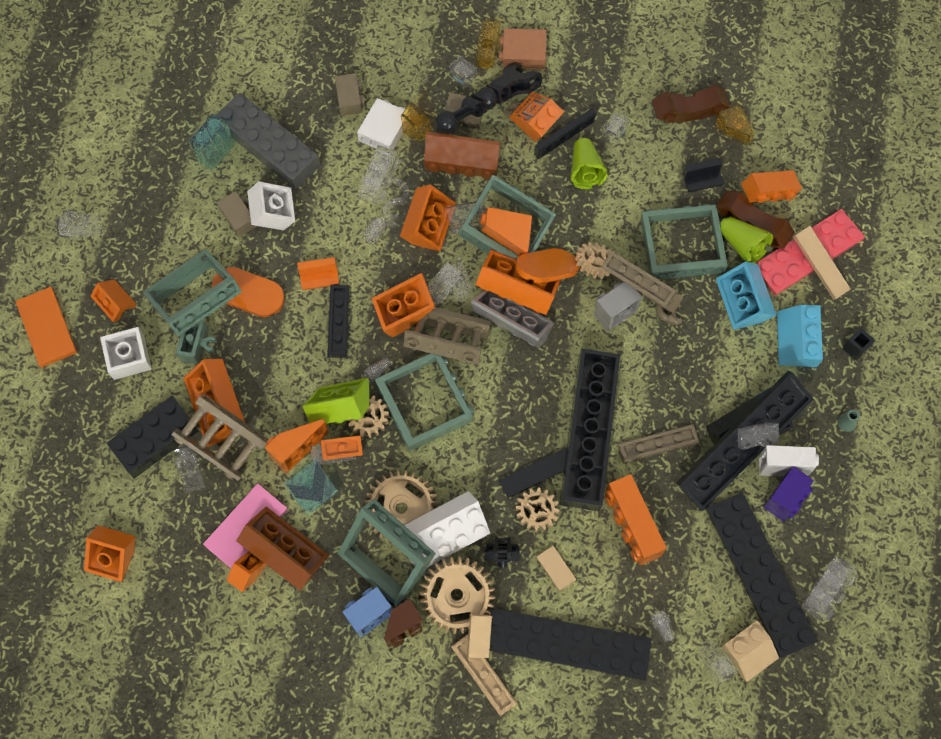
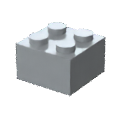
(617, 305)

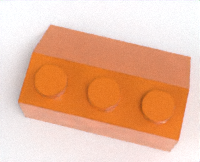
(427, 218)

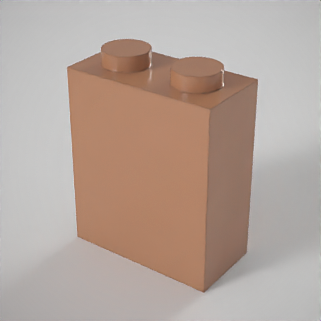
(523, 47)

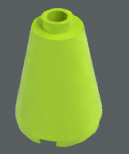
(587, 165)
(746, 239)

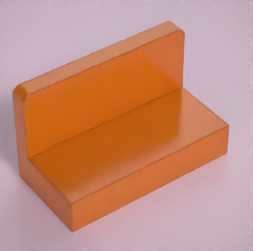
(318, 273)
(112, 299)
(341, 447)

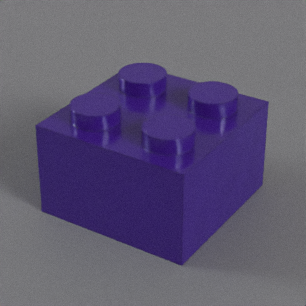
(789, 494)

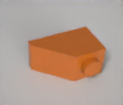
(245, 571)

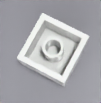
(271, 206)
(126, 353)

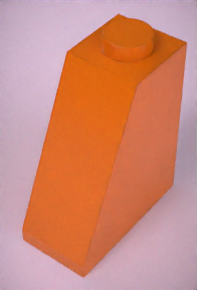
(507, 228)

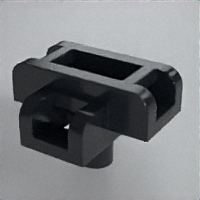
(502, 551)

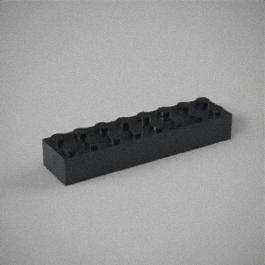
(590, 430)

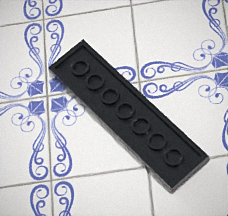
(724, 459)
(761, 575)
(569, 644)

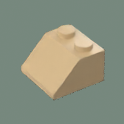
(751, 651)

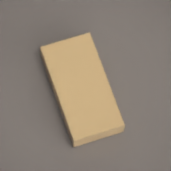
(556, 568)
(479, 636)

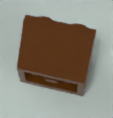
(403, 623)

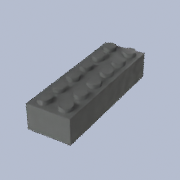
(269, 141)

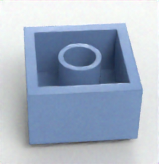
(367, 611)

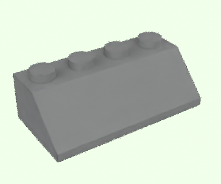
(513, 317)

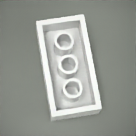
(450, 526)

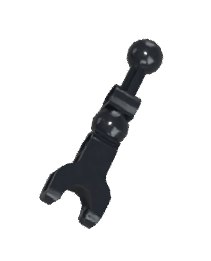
(501, 89)

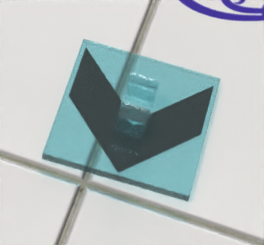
(311, 487)

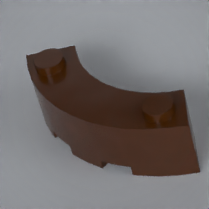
(701, 105)
(736, 205)

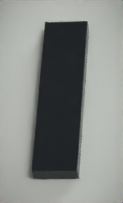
(564, 133)
(338, 321)
(533, 474)

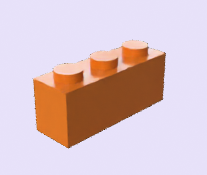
(771, 186)

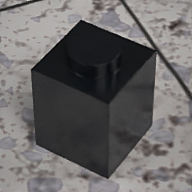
(858, 344)

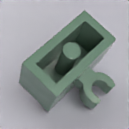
(193, 343)

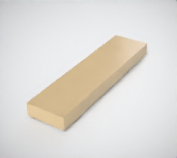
(821, 262)
(485, 678)

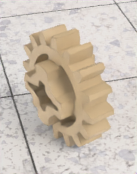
(591, 259)
(377, 424)
(545, 513)

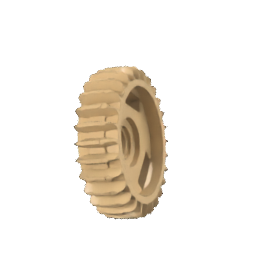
(396, 493)
(454, 578)

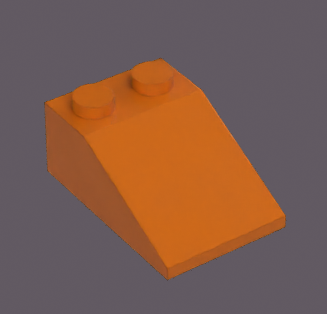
(403, 305)
(293, 445)

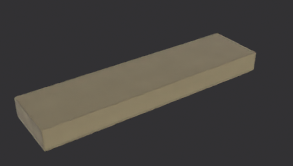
(658, 443)

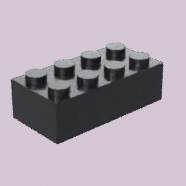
(150, 437)

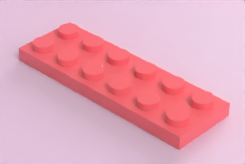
(790, 265)

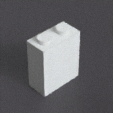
(382, 125)
(780, 459)

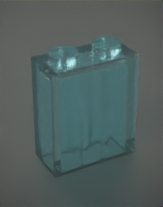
(212, 142)

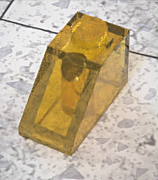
(415, 123)
(735, 124)

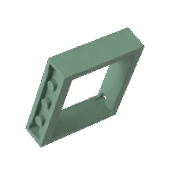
(516, 196)
(689, 268)
(202, 306)
(439, 431)
(398, 535)

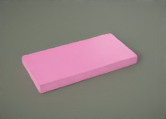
(223, 539)

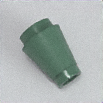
(848, 420)

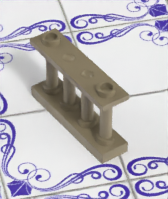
(642, 282)
(454, 322)
(222, 417)

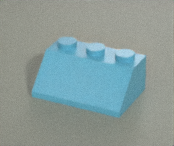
(745, 296)
(800, 336)

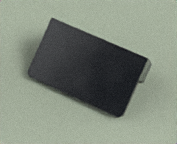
(703, 175)

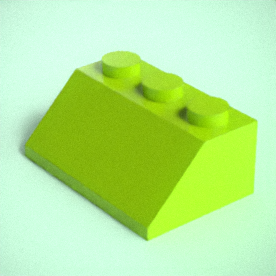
(338, 402)

